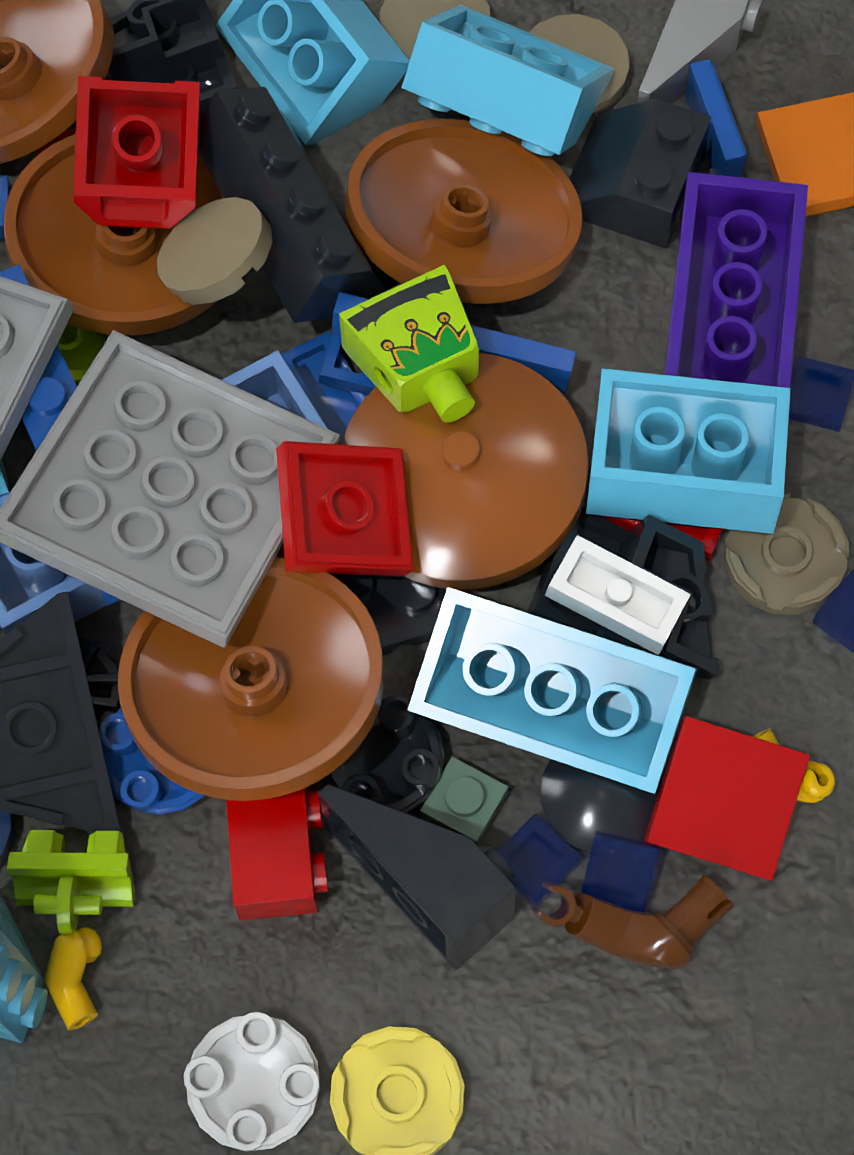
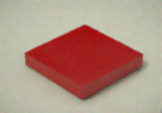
(344, 509)
(726, 798)

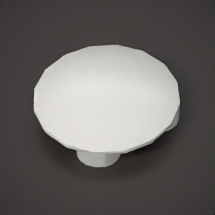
(252, 1082)

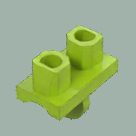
(72, 881)

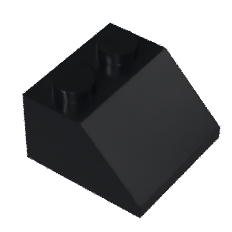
(638, 168)

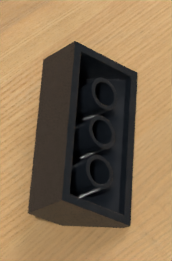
(262, 160)

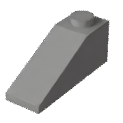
(693, 34)

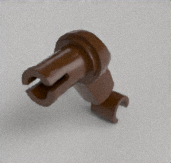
(636, 935)

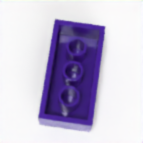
(737, 280)

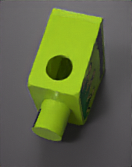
(416, 345)

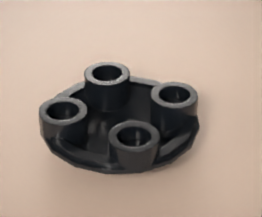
(395, 761)
(584, 802)

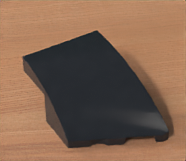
(170, 44)
(659, 551)

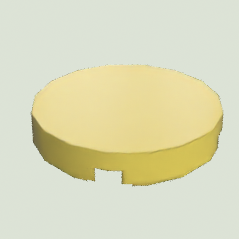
(397, 1093)

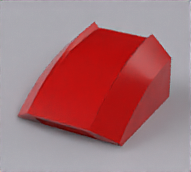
(136, 151)

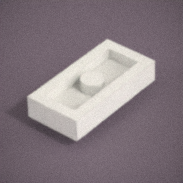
(617, 594)

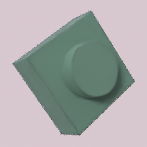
(464, 800)

